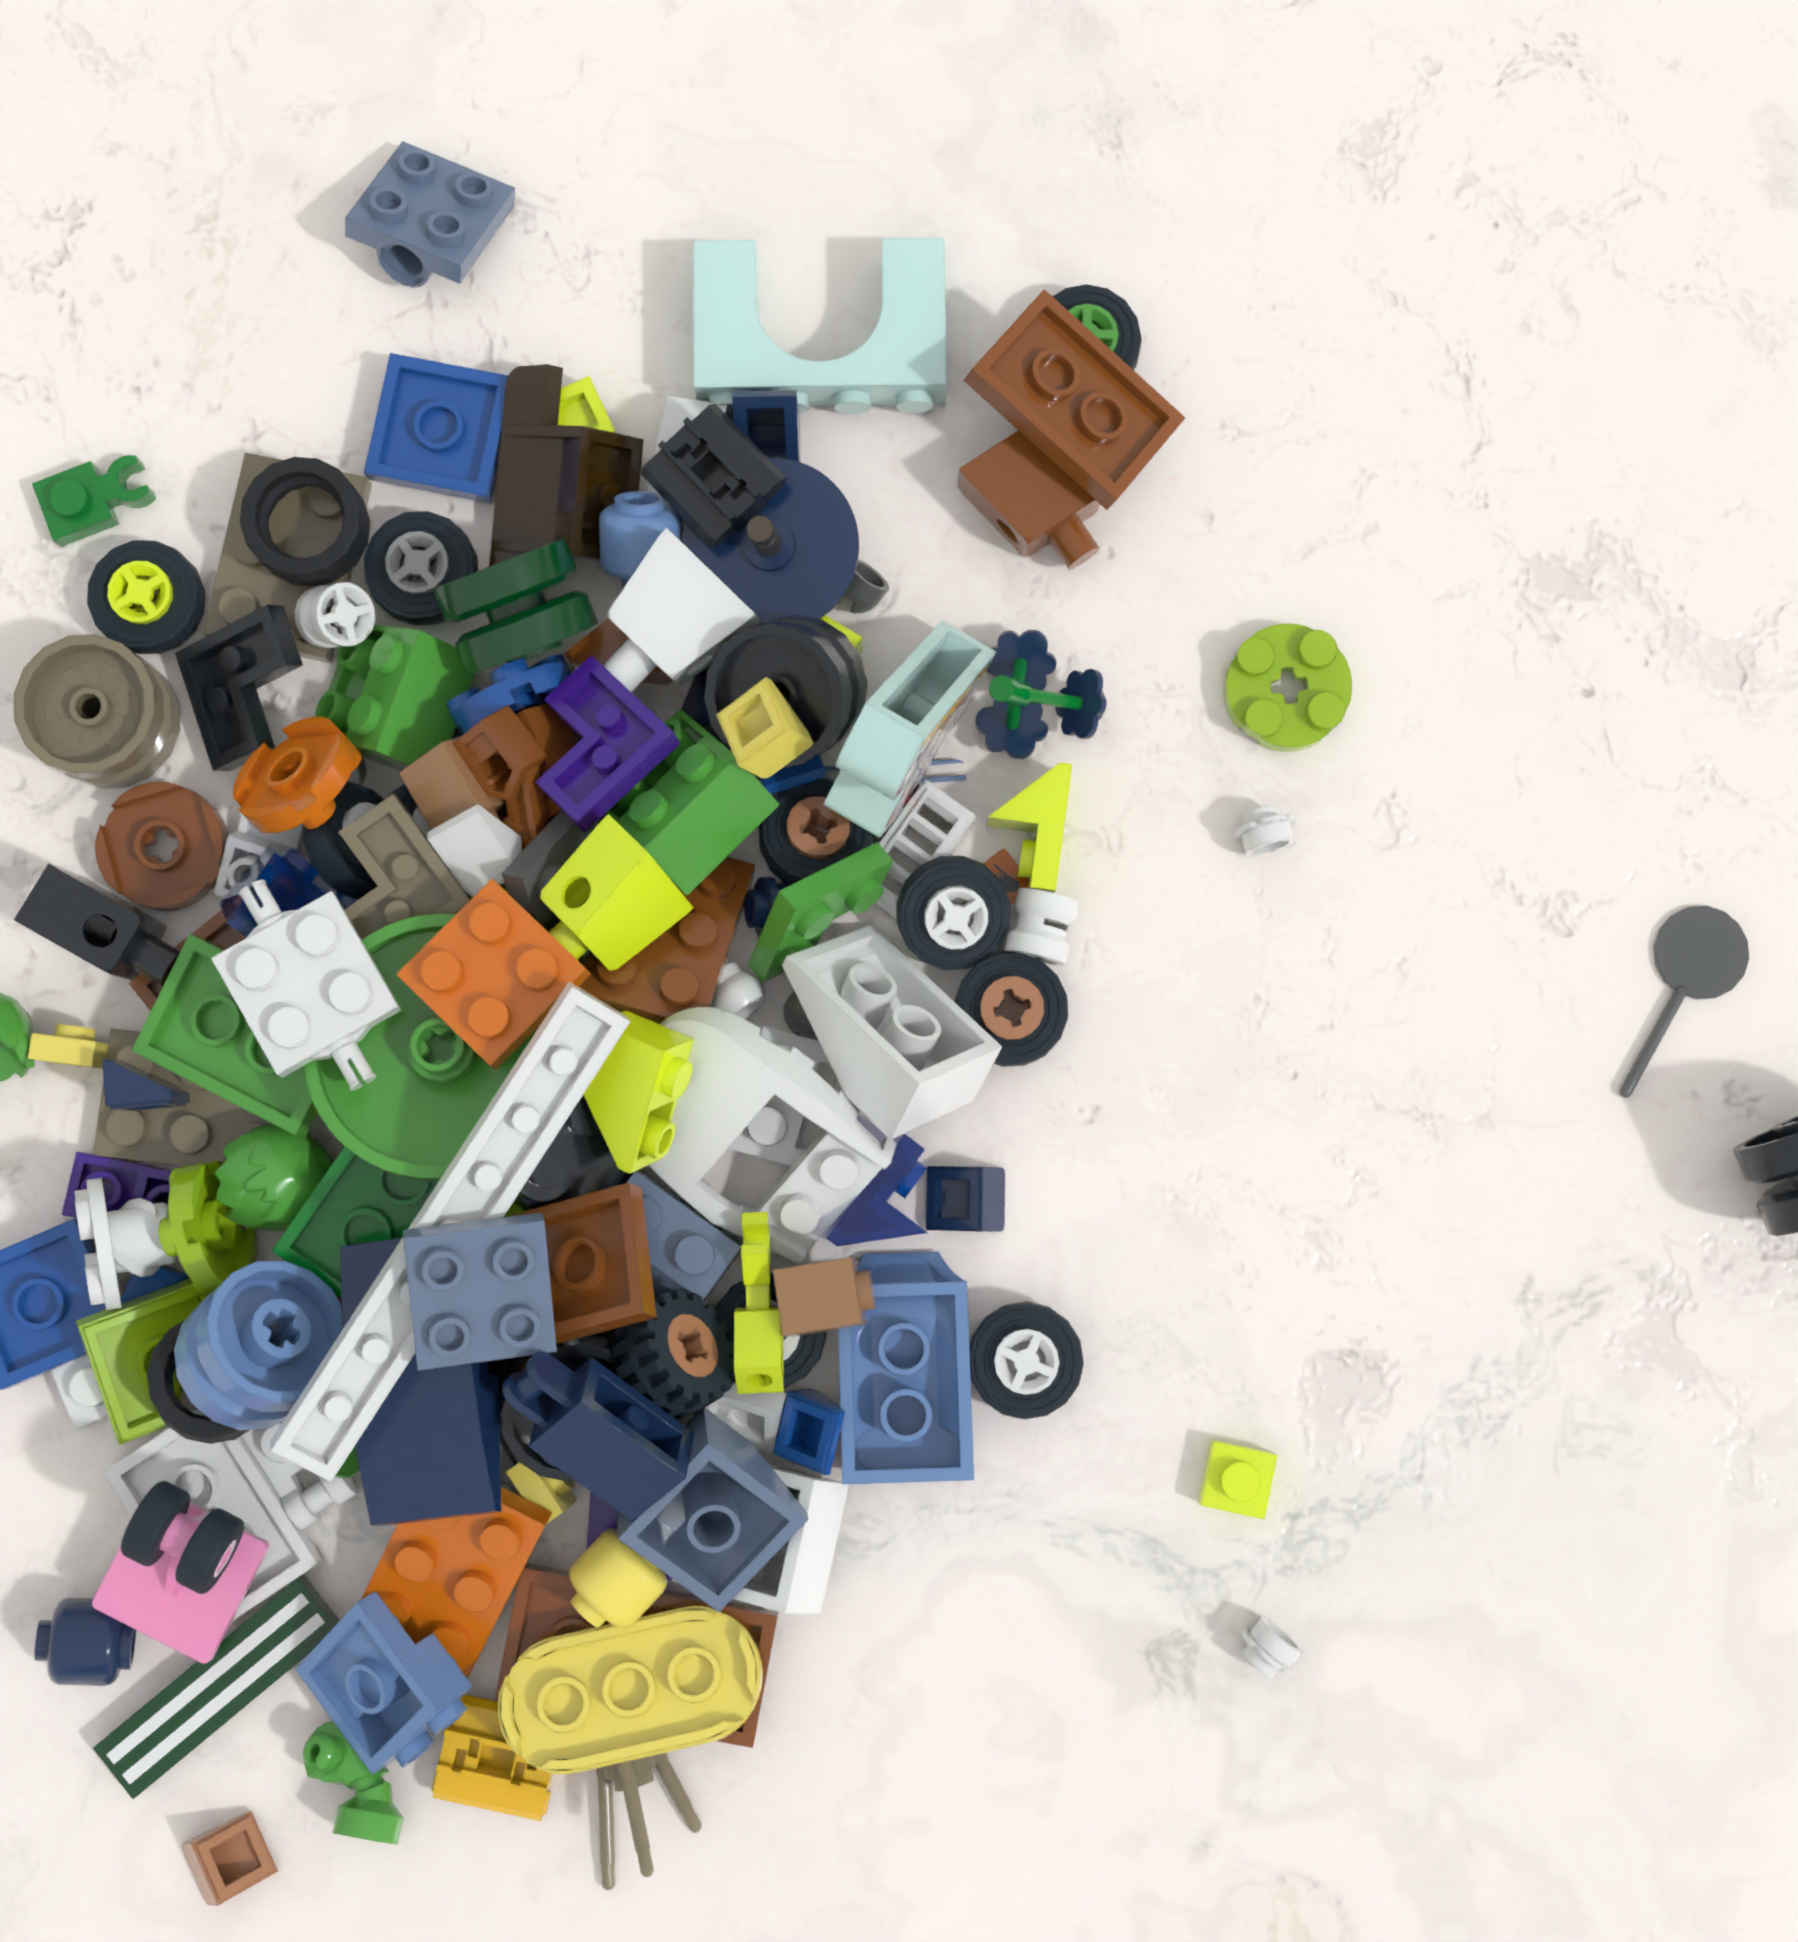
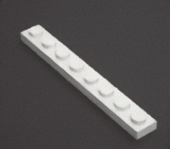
(474, 1187)

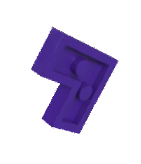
(616, 746)

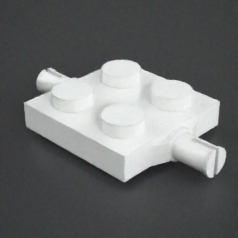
(306, 984)

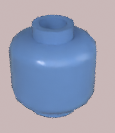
(631, 529)

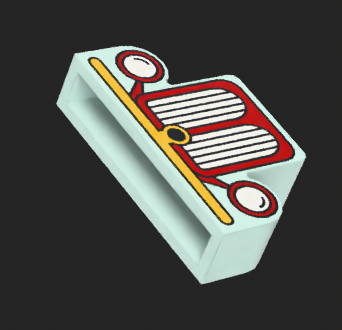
(905, 727)

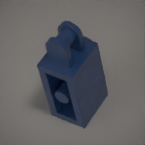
(601, 1432)

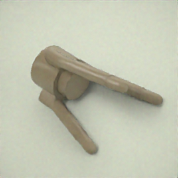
(628, 1778)

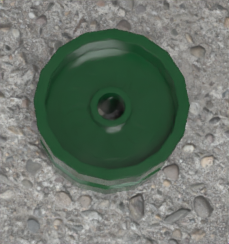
(516, 608)

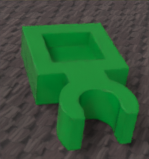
(83, 500)

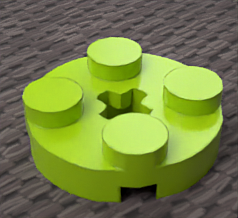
(1310, 658)
(199, 1231)

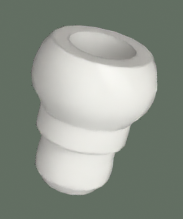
(738, 991)

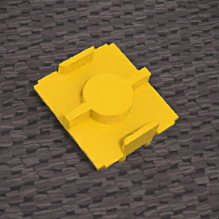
(484, 1771)

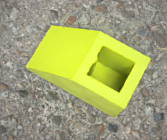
(639, 1090)

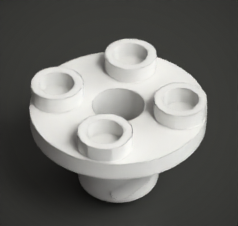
(123, 1240)

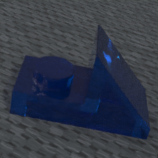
(870, 1214)

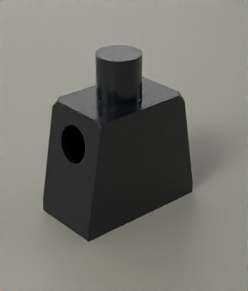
(85, 922)

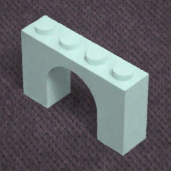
(895, 366)

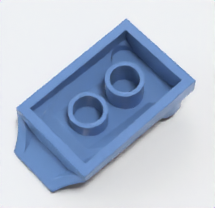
(908, 1376)

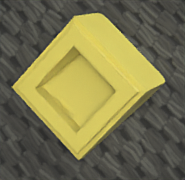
(763, 730)

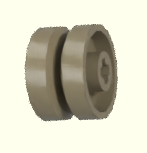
(96, 711)

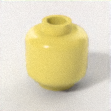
(614, 1582)

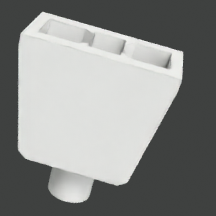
(673, 616)

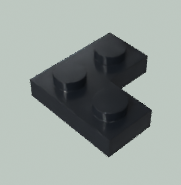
(224, 681)

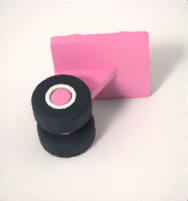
(180, 1572)

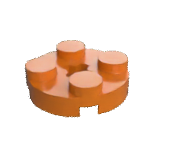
(297, 777)

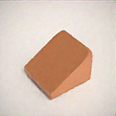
(229, 1859)

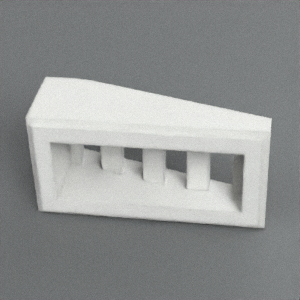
(944, 806)

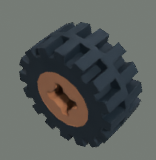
(679, 1356)

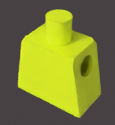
(612, 897)

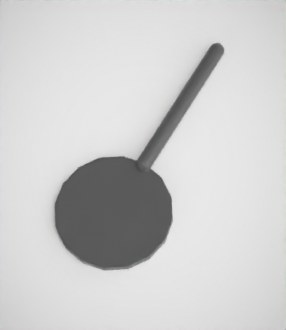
(1698, 956)

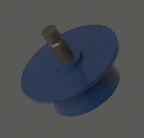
(793, 553)

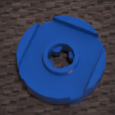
(513, 686)

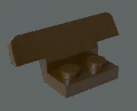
(554, 475)

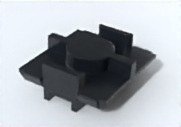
(713, 476)

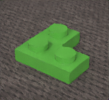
(812, 904)

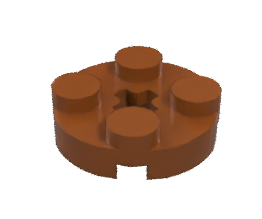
(132, 828)

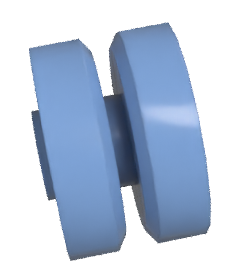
(256, 1343)

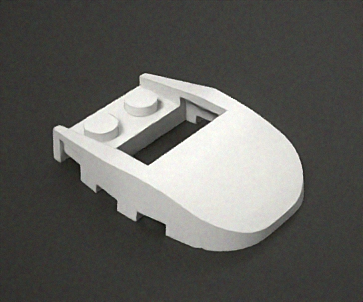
(729, 1085)

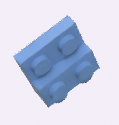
(384, 1685)

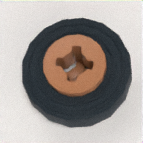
(799, 855)
(1029, 981)

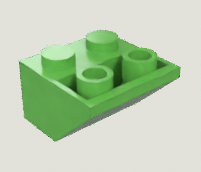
(395, 693)
(693, 806)

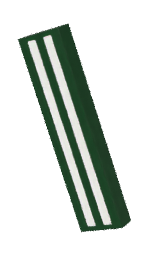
(216, 1691)

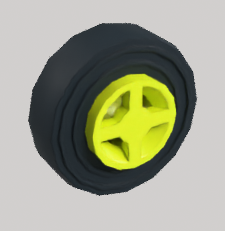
(128, 580)

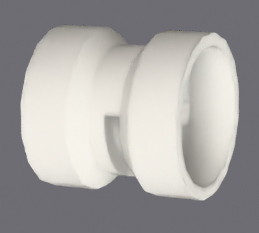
(1042, 925)

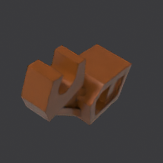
(507, 766)

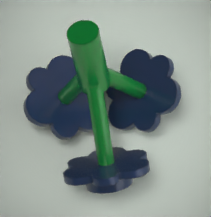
(1019, 691)

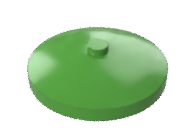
(427, 1077)

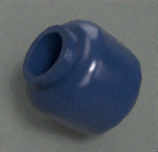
(84, 1644)

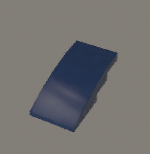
(436, 1433)

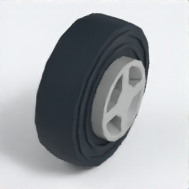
(407, 549)

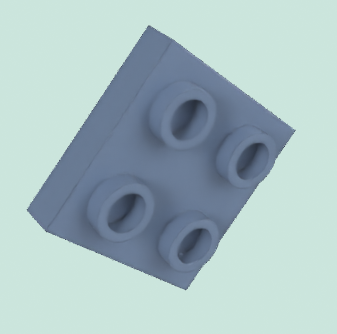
(428, 216)
(479, 1290)

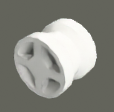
(350, 612)

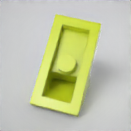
(1040, 811)

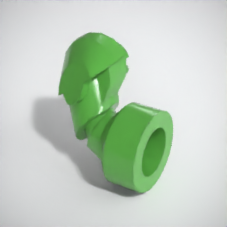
(371, 1811)

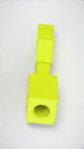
(758, 1326)

